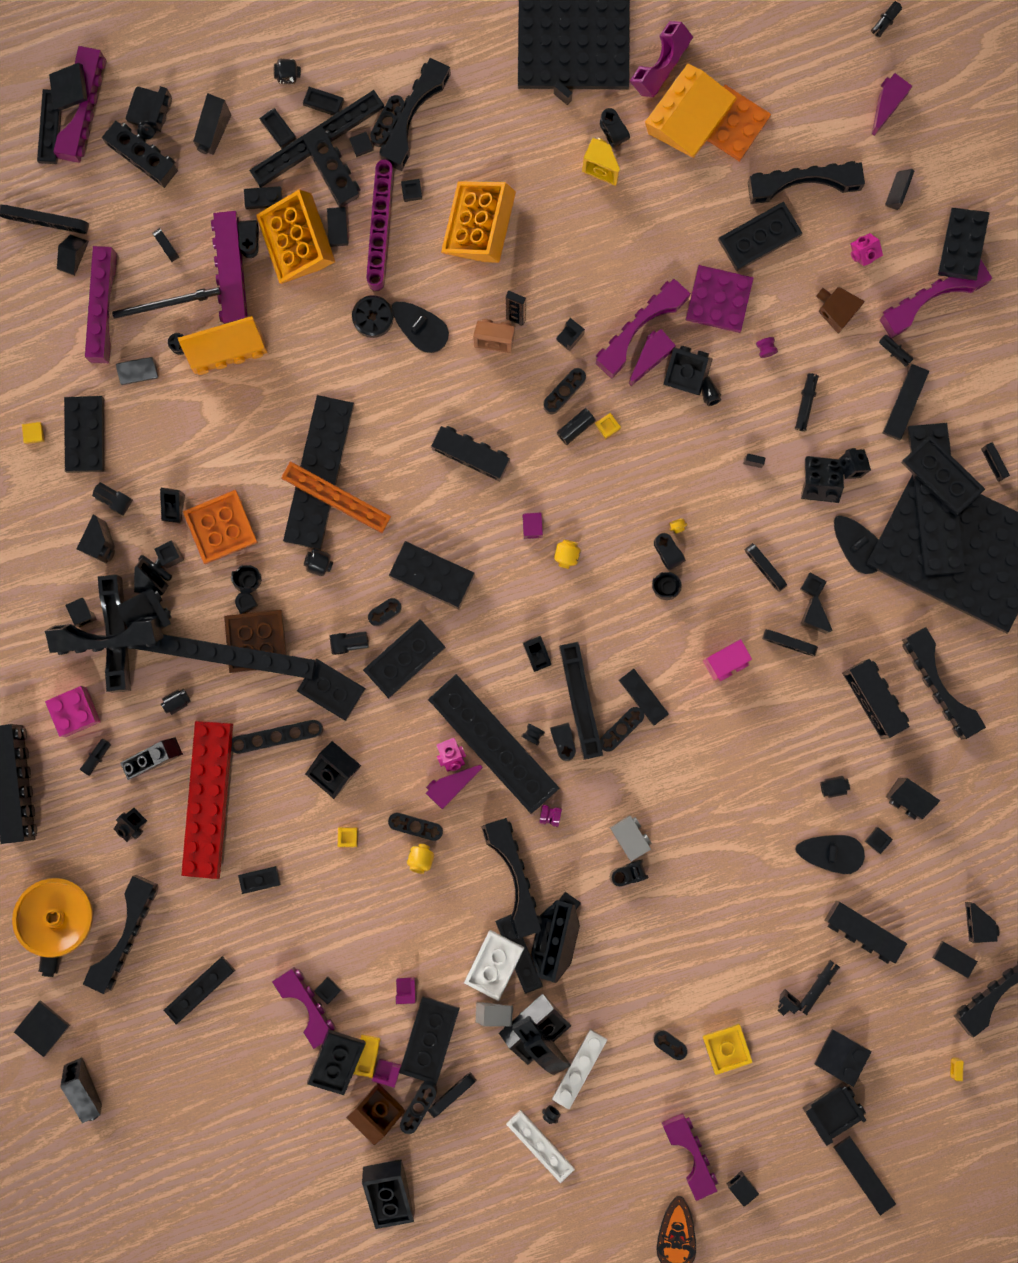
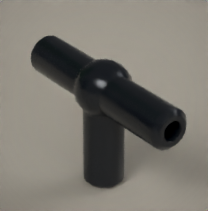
(157, 568)

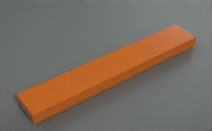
(335, 497)

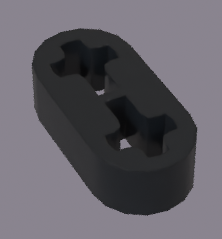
(165, 244)
(387, 616)
(667, 1048)

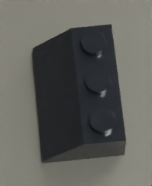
(545, 1016)

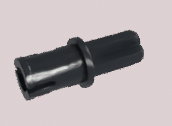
(886, 19)
(896, 350)
(95, 757)

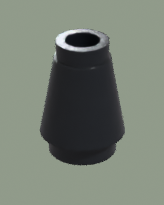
(710, 393)

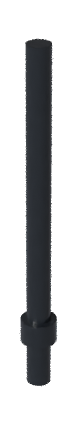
(201, 294)

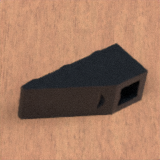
(151, 758)

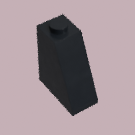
(211, 124)
(80, 1090)

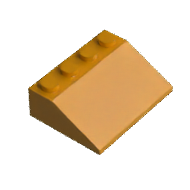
(689, 111)
(479, 221)
(295, 237)
(223, 345)

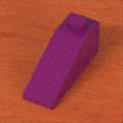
(890, 97)
(655, 350)
(448, 787)

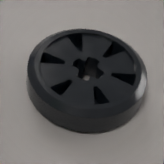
(375, 305)

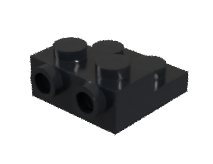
(688, 370)

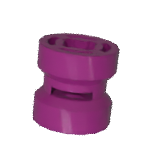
(550, 815)

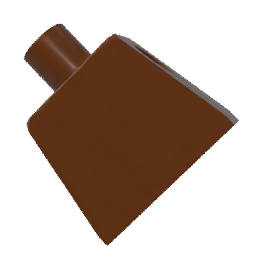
(838, 307)

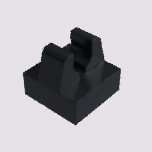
(788, 1003)

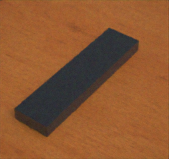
(48, 131)
(515, 308)
(905, 402)
(525, 967)
(199, 990)
(864, 1175)

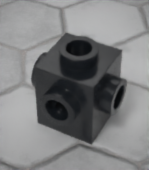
(854, 463)
(130, 825)

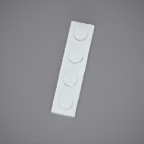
(579, 1069)

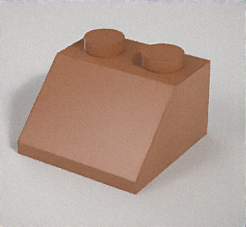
(494, 336)

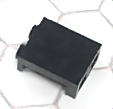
(834, 1112)

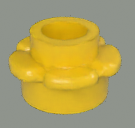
(678, 525)

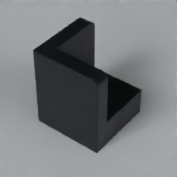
(570, 334)
(169, 554)
(80, 612)
(742, 1188)

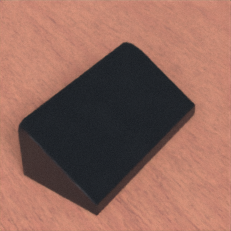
(899, 189)
(137, 370)

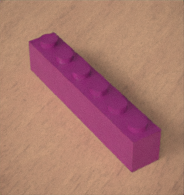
(230, 267)

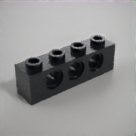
(319, 138)
(161, 173)

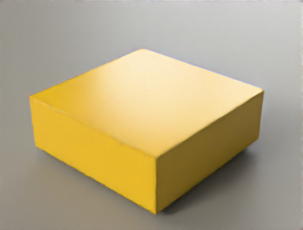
(607, 425)
(32, 433)
(347, 837)
(956, 1069)

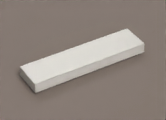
(540, 1146)

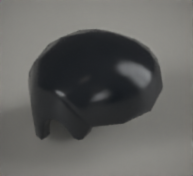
(246, 579)
(666, 586)

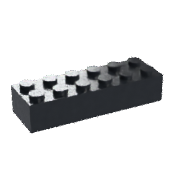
(15, 789)

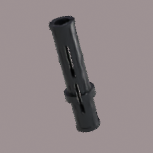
(806, 402)
(818, 987)

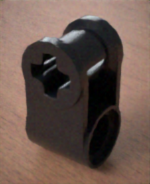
(614, 130)
(248, 235)
(671, 554)
(563, 738)
(630, 873)

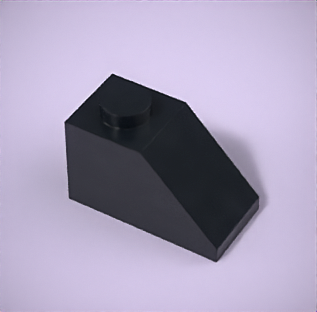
(980, 925)

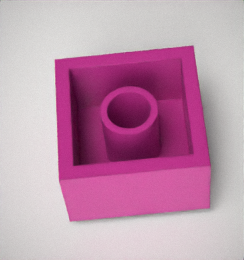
(726, 660)
(72, 711)

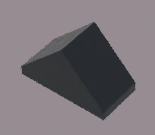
(70, 254)
(171, 504)
(147, 578)
(816, 617)
(537, 653)

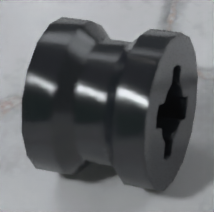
(174, 344)
(533, 734)

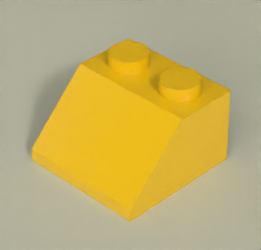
(601, 162)

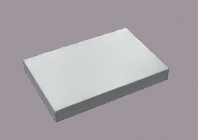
(494, 965)

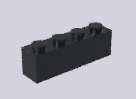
(470, 453)
(866, 932)

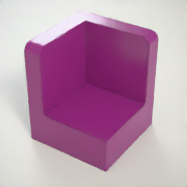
(532, 525)
(406, 990)
(386, 1073)

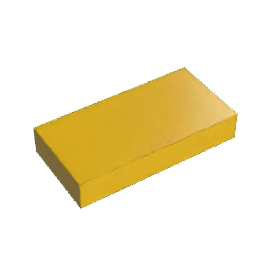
(367, 1061)

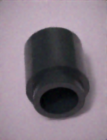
(175, 701)
(834, 786)
(49, 966)

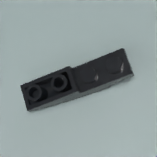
(539, 1047)

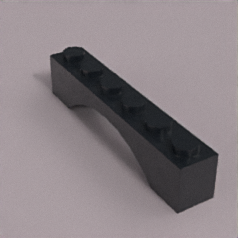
(432, 81)
(843, 177)
(68, 638)
(922, 649)
(117, 661)
(580, 700)
(137, 896)
(523, 918)
(977, 1013)

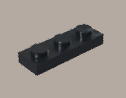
(643, 697)

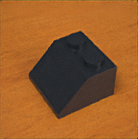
(97, 540)
(332, 769)
(911, 798)
(842, 1057)

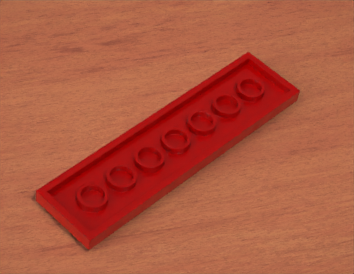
(207, 800)

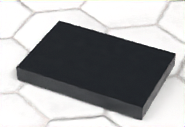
(332, 690)
(336, 1062)

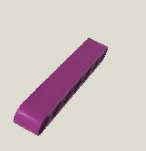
(380, 216)

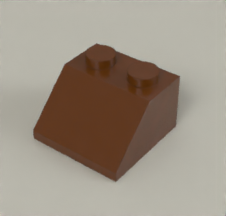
(376, 1114)

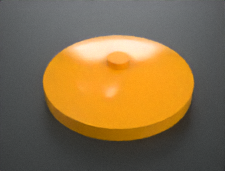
(52, 917)

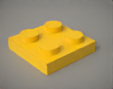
(727, 1049)

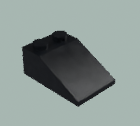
(387, 1194)

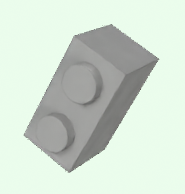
(630, 837)

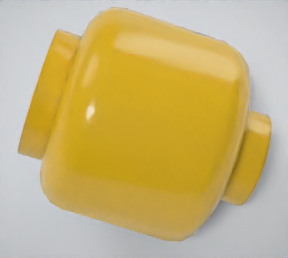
(567, 553)
(420, 858)

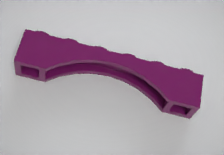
(72, 139)
(102, 275)
(669, 300)
(900, 318)

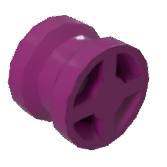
(766, 347)

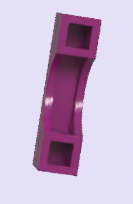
(674, 41)
(292, 986)
(699, 1180)

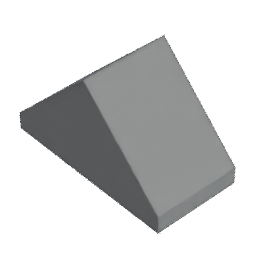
(493, 1014)

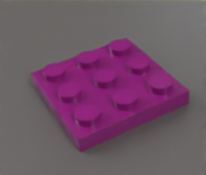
(719, 298)

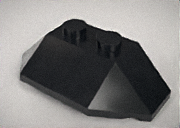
(556, 942)

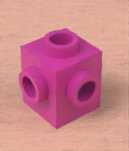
(866, 249)
(451, 755)

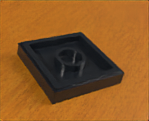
(68, 87)
(42, 1028)

